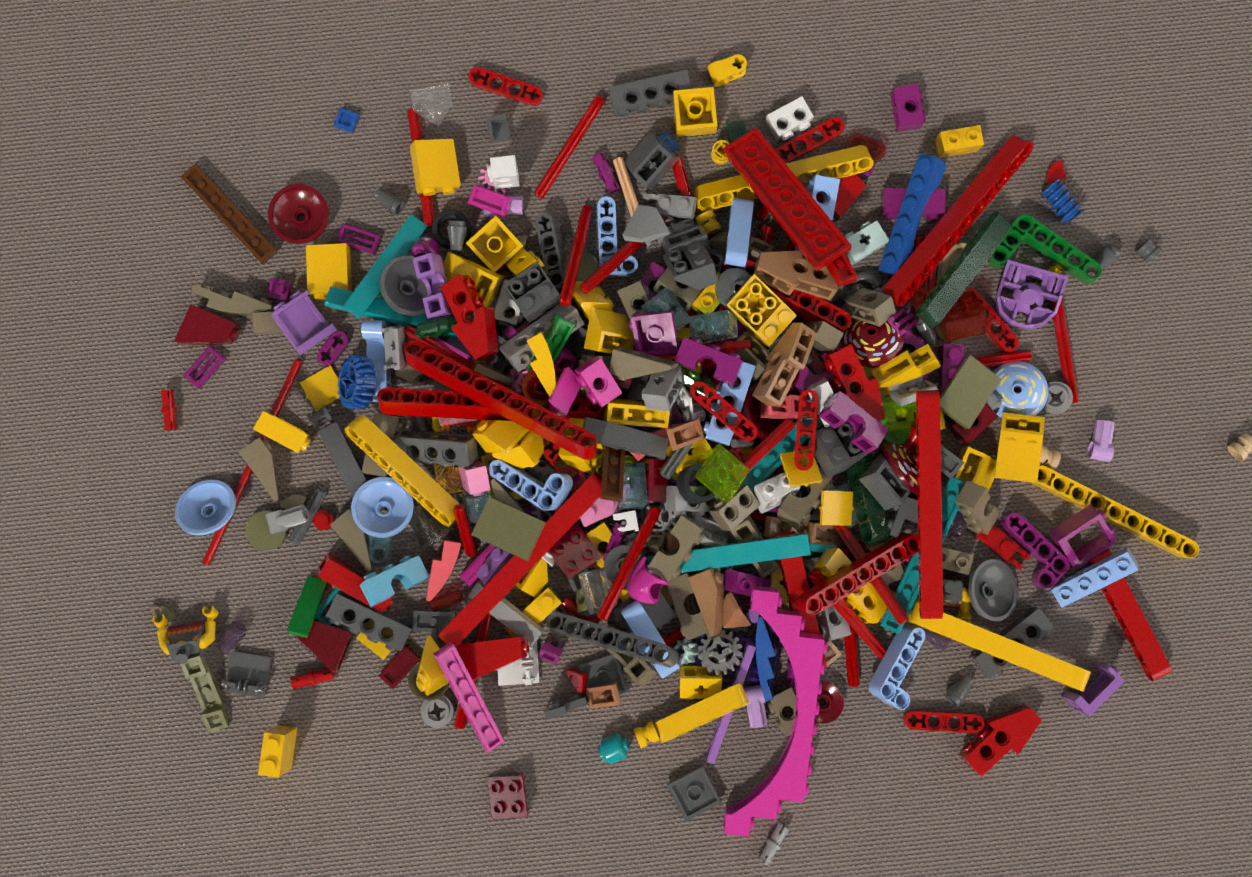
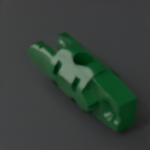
(436, 326)

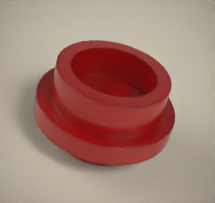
(323, 519)

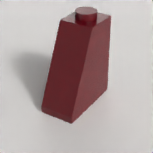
(205, 328)
(327, 645)

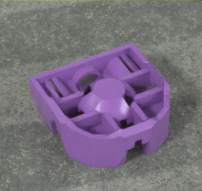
(1021, 301)

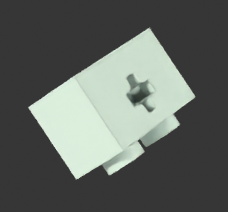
(875, 239)

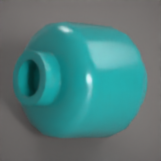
(613, 748)

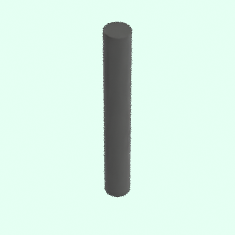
(735, 443)

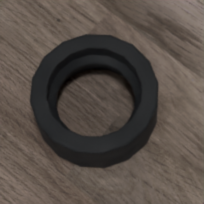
(441, 217)
(684, 487)

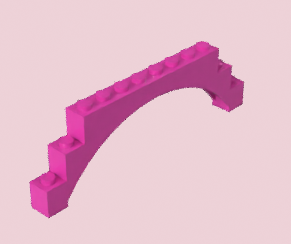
(790, 774)

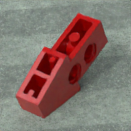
(848, 191)
(478, 334)
(867, 390)
(1017, 729)

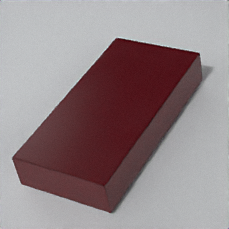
(399, 667)

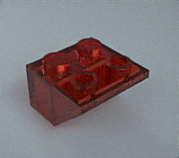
(964, 318)

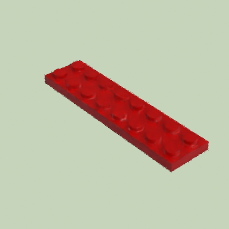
(787, 199)

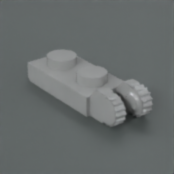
(673, 205)

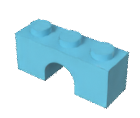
(378, 587)

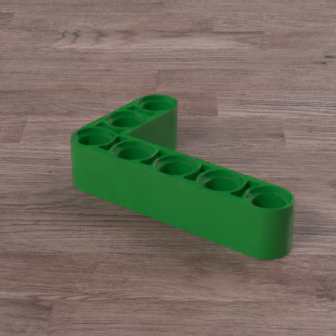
(1045, 248)

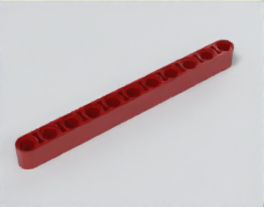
(958, 220)
(501, 400)
(455, 405)
(929, 504)
(517, 567)

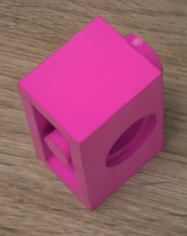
(607, 388)

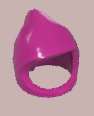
(645, 584)

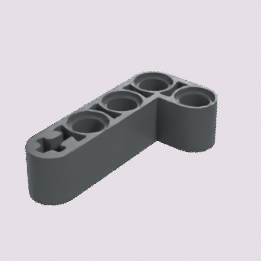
(555, 251)

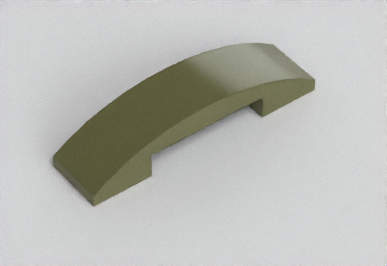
(207, 692)

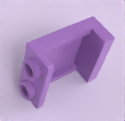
(301, 322)
(1097, 691)

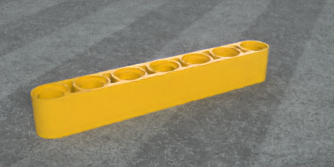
(402, 469)

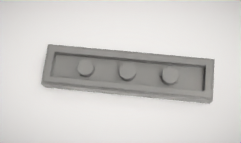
(512, 618)

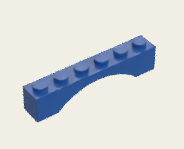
(923, 182)

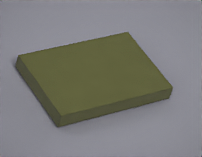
(968, 391)
(508, 528)

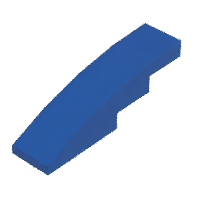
(764, 651)

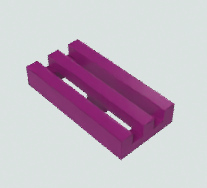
(375, 244)
(906, 317)
(210, 372)

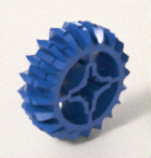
(356, 382)

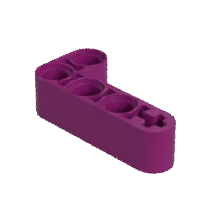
(1032, 547)

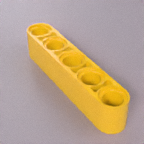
(701, 713)

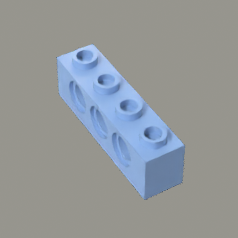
(828, 188)
(723, 434)
(1095, 577)

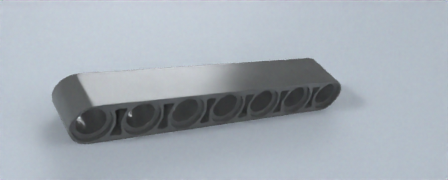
(619, 640)

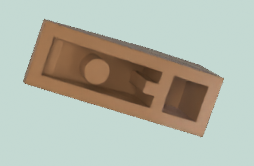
(709, 593)

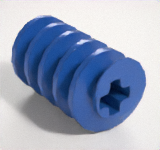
(1062, 202)

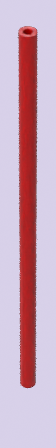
(247, 471)

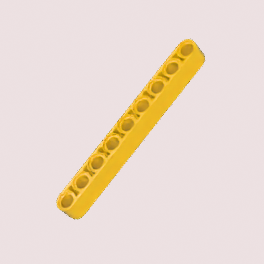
(833, 165)
(1121, 515)
(1004, 649)

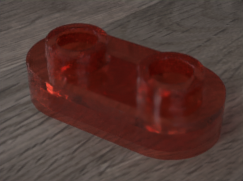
(870, 143)

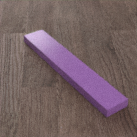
(723, 721)

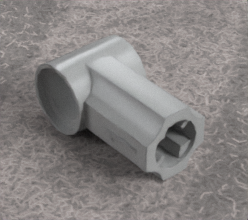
(284, 519)

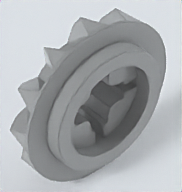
(1066, 397)
(432, 719)

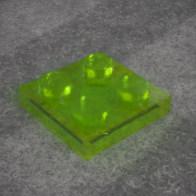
(722, 473)

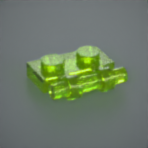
(892, 409)

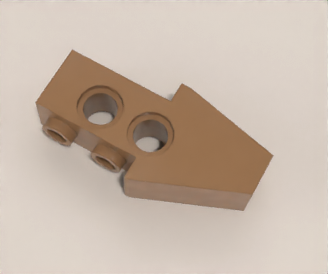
(791, 272)
(784, 363)

